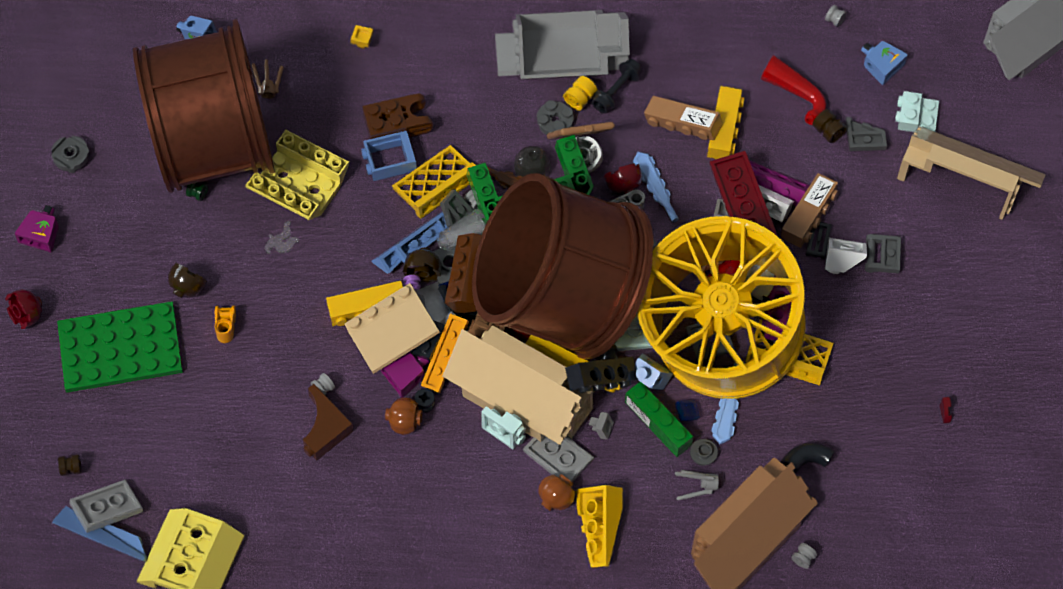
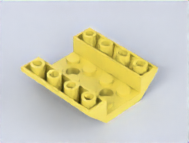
(307, 169)
(205, 558)

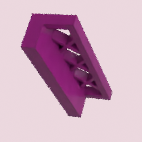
(779, 183)

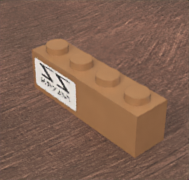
(683, 118)
(809, 210)

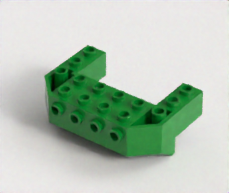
(572, 163)

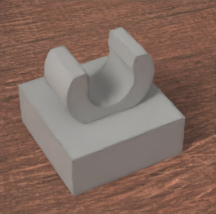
(602, 425)

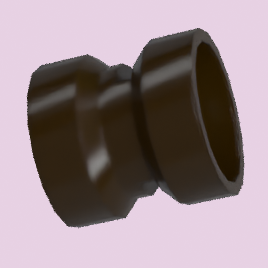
(70, 464)

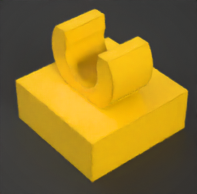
(362, 36)

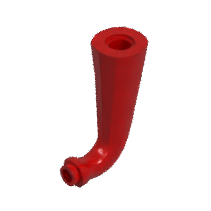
(788, 79)

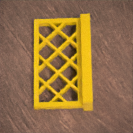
(432, 199)
(801, 369)

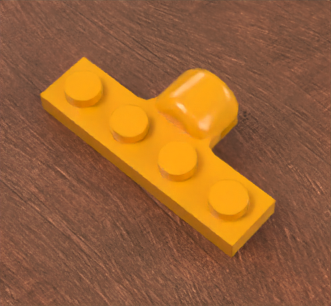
(433, 378)

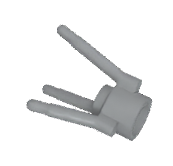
(708, 481)

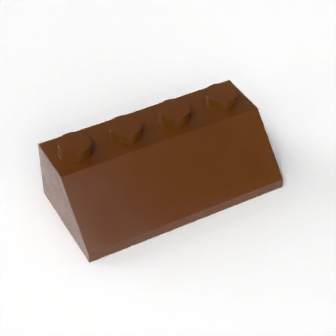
(459, 290)

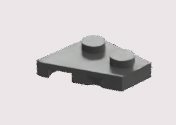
(864, 137)
(454, 207)

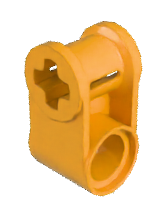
(225, 320)

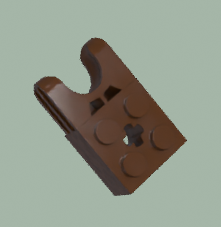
(396, 116)

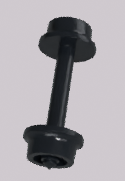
(603, 101)

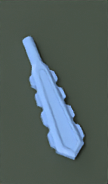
(654, 184)
(725, 417)

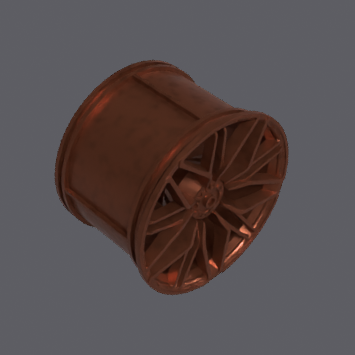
(202, 108)
(563, 265)

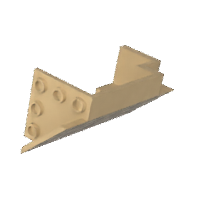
(934, 148)
(518, 380)

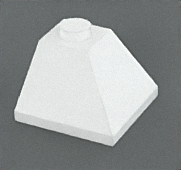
(844, 255)

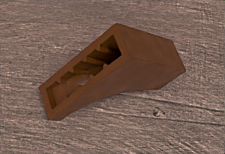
(329, 426)

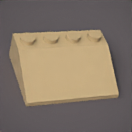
(392, 328)

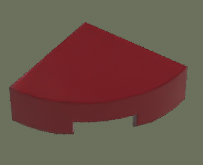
(944, 408)

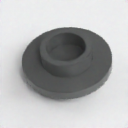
(703, 452)

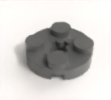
(556, 109)
(73, 162)

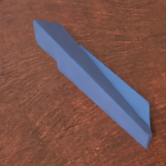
(417, 239)
(107, 535)

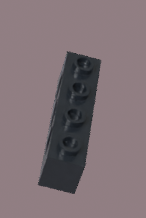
(601, 374)

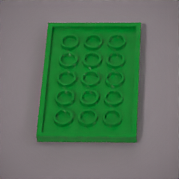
(119, 347)

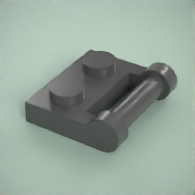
(888, 255)

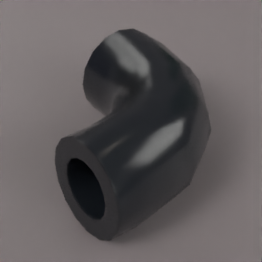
(808, 453)

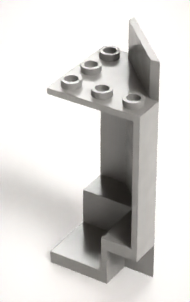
(1025, 34)
(563, 44)

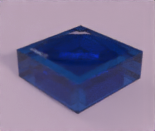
(687, 410)

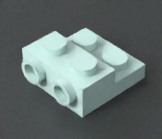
(916, 112)
(507, 428)

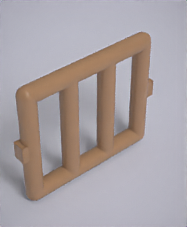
(580, 130)

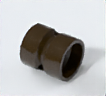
(829, 126)

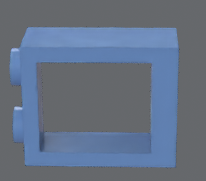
(387, 142)

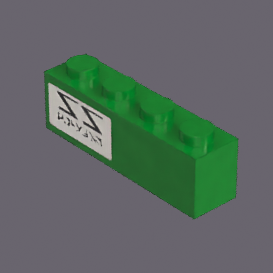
(658, 419)

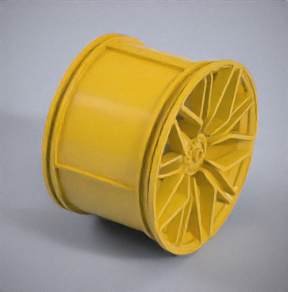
(723, 303)

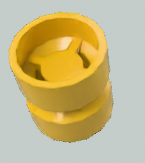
(580, 93)

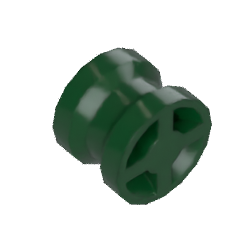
(197, 190)

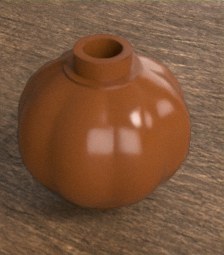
(404, 416)
(556, 492)

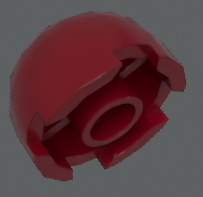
(625, 179)
(24, 307)

